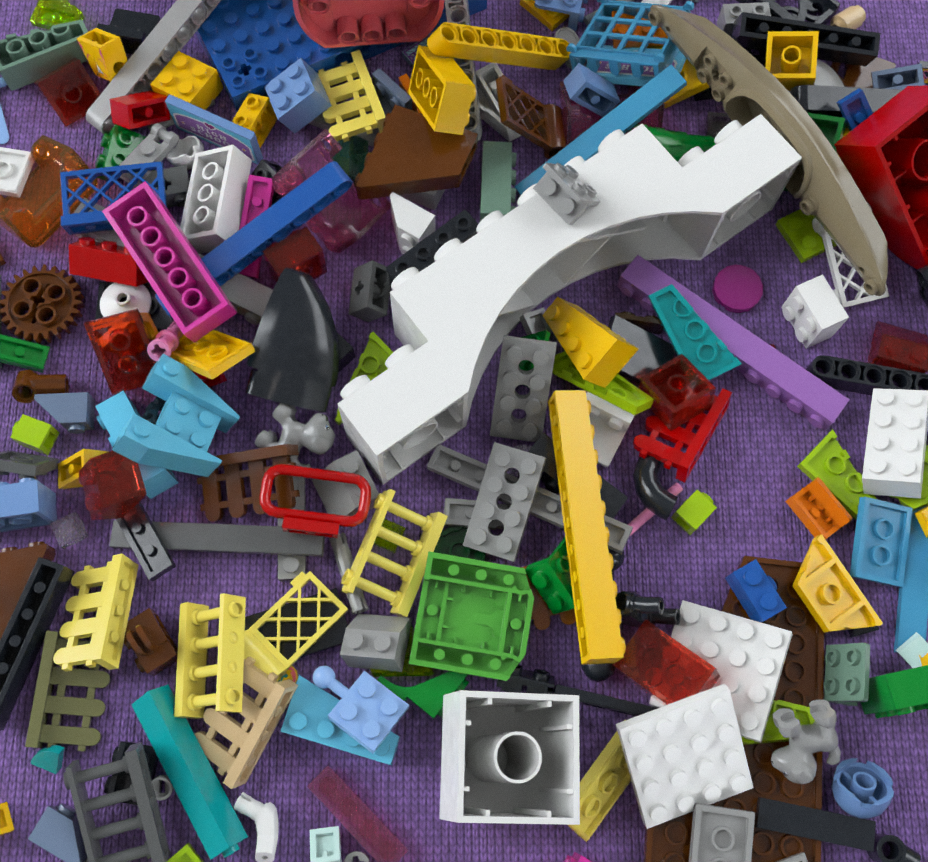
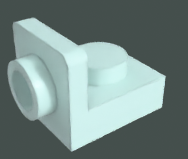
(325, 845)

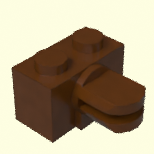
(150, 642)

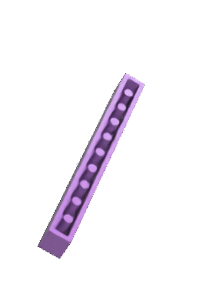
(759, 360)

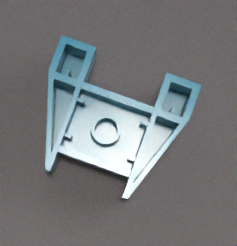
(184, 426)

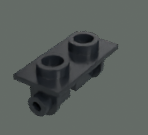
(536, 681)

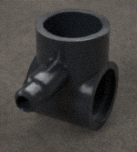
(898, 850)

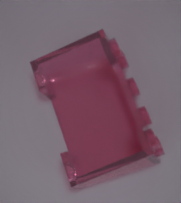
(346, 217)

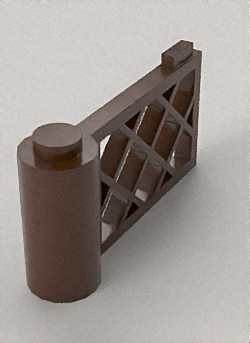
(547, 120)

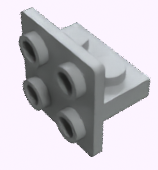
(565, 192)

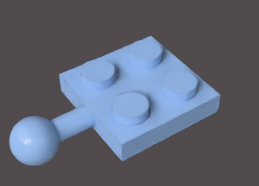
(366, 709)

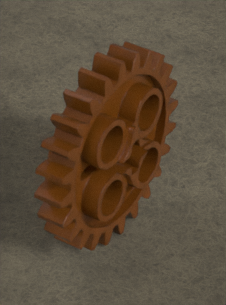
(41, 304)

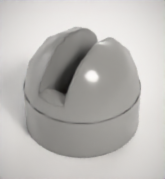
(157, 784)

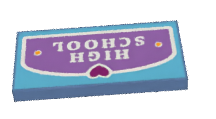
(213, 128)

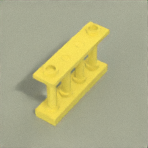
(410, 574)
(192, 657)

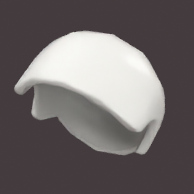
(185, 152)

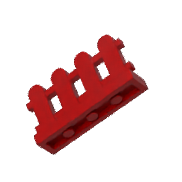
(693, 442)

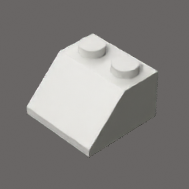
(410, 222)

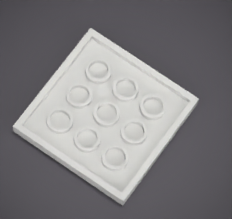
(745, 655)
(685, 755)

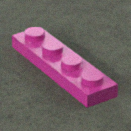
(257, 200)

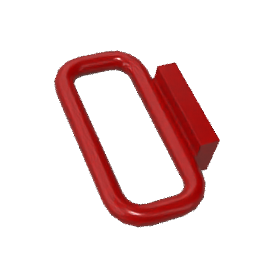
(308, 521)

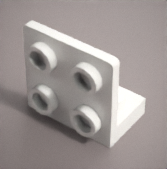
(609, 426)

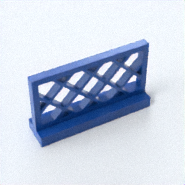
(96, 220)

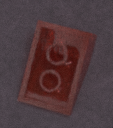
(122, 349)

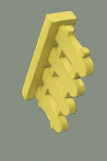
(354, 107)
(111, 620)

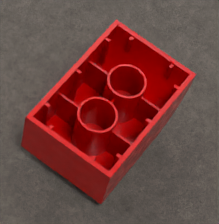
(891, 170)

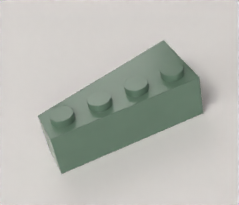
(39, 53)
(497, 178)

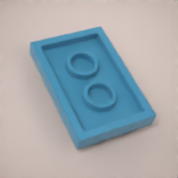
(881, 542)

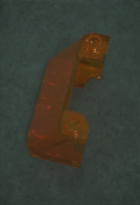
(38, 210)

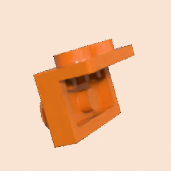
(819, 509)

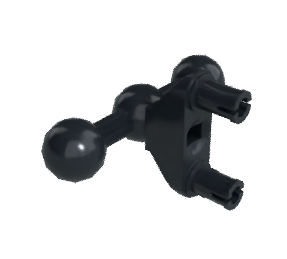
(633, 611)

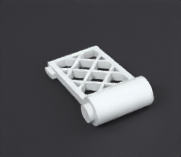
(837, 277)

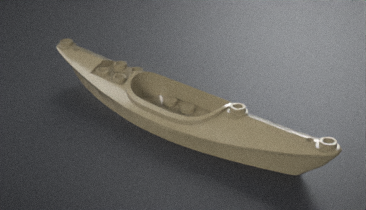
(821, 176)

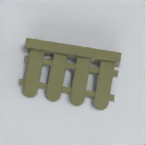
(57, 705)

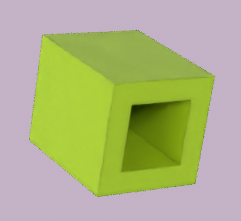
(34, 434)
(694, 511)

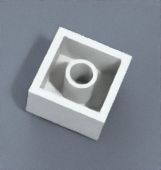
(814, 311)

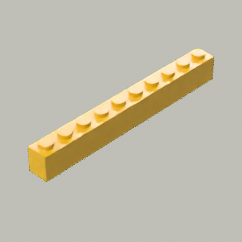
(585, 529)

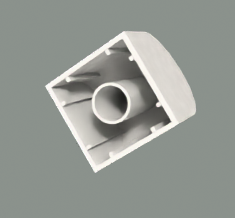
(510, 758)

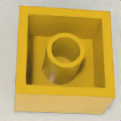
(792, 57)
(188, 80)

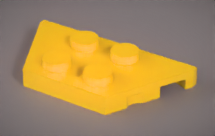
(831, 591)

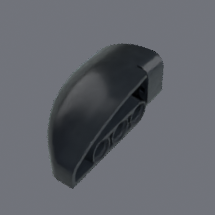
(295, 345)

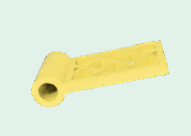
(259, 647)

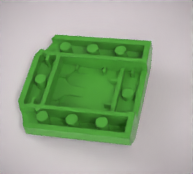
(472, 617)

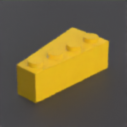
(588, 343)

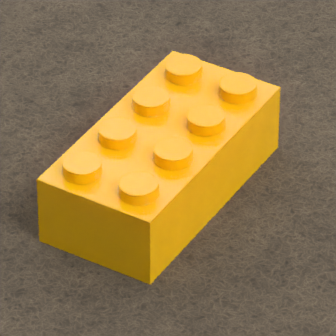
(441, 91)

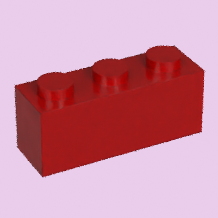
(104, 262)

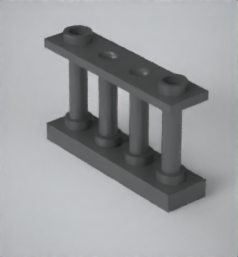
(140, 790)

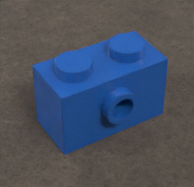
(756, 592)

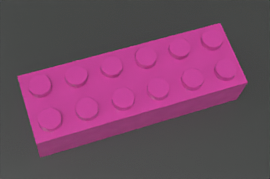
(169, 262)

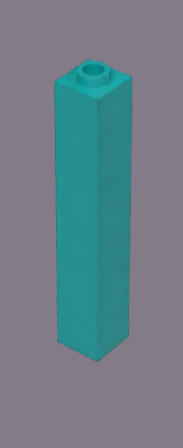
(190, 773)

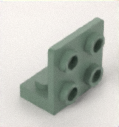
(847, 673)

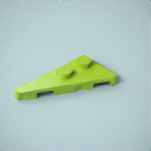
(370, 362)

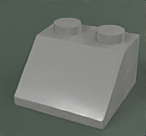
(344, 497)
(376, 642)

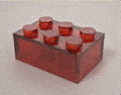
(664, 666)

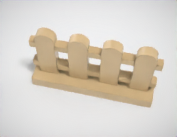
(249, 742)

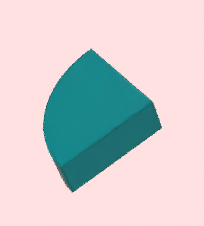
(49, 758)

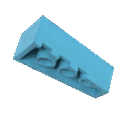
(113, 416)

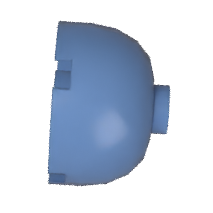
(862, 788)

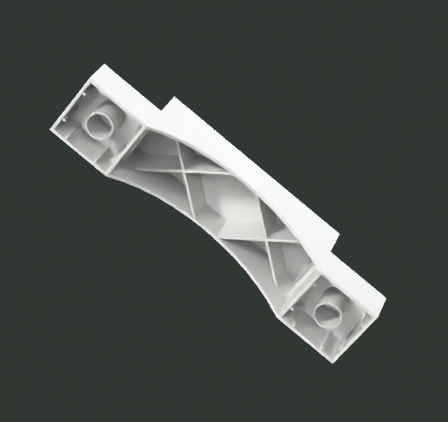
(478, 289)

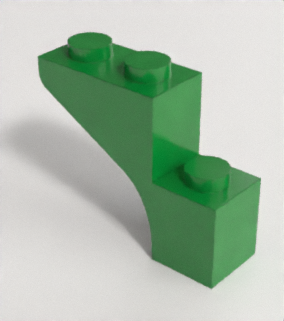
(429, 694)

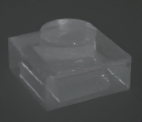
(69, 530)

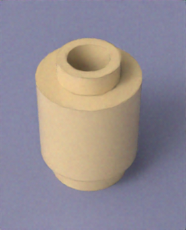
(849, 18)

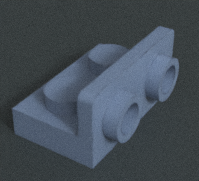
(389, 92)

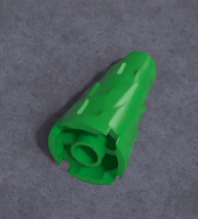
(678, 142)

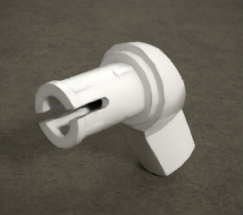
(266, 825)

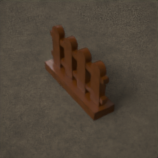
(235, 485)

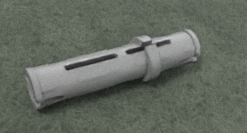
(344, 561)

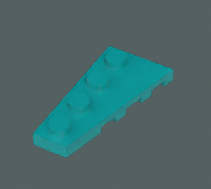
(691, 334)

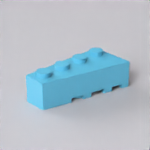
(309, 720)

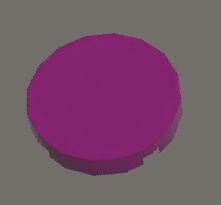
(737, 288)

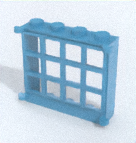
(585, 47)

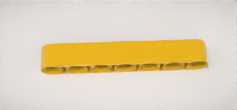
(498, 46)

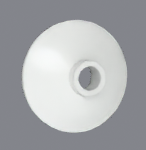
(137, 297)

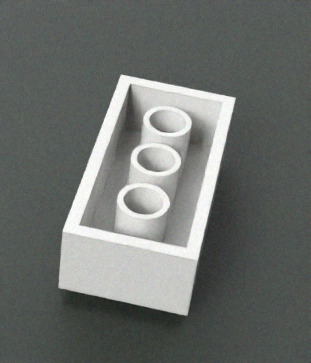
(215, 197)
(896, 443)

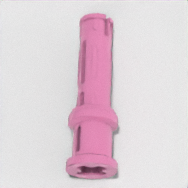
(165, 342)

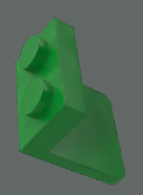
(117, 147)
(553, 579)

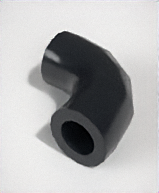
(650, 489)

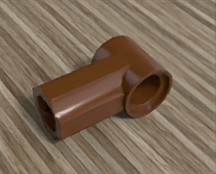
(38, 385)

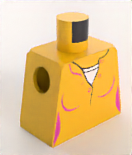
(103, 52)

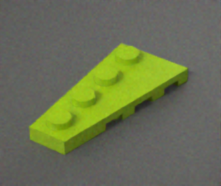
(618, 391)

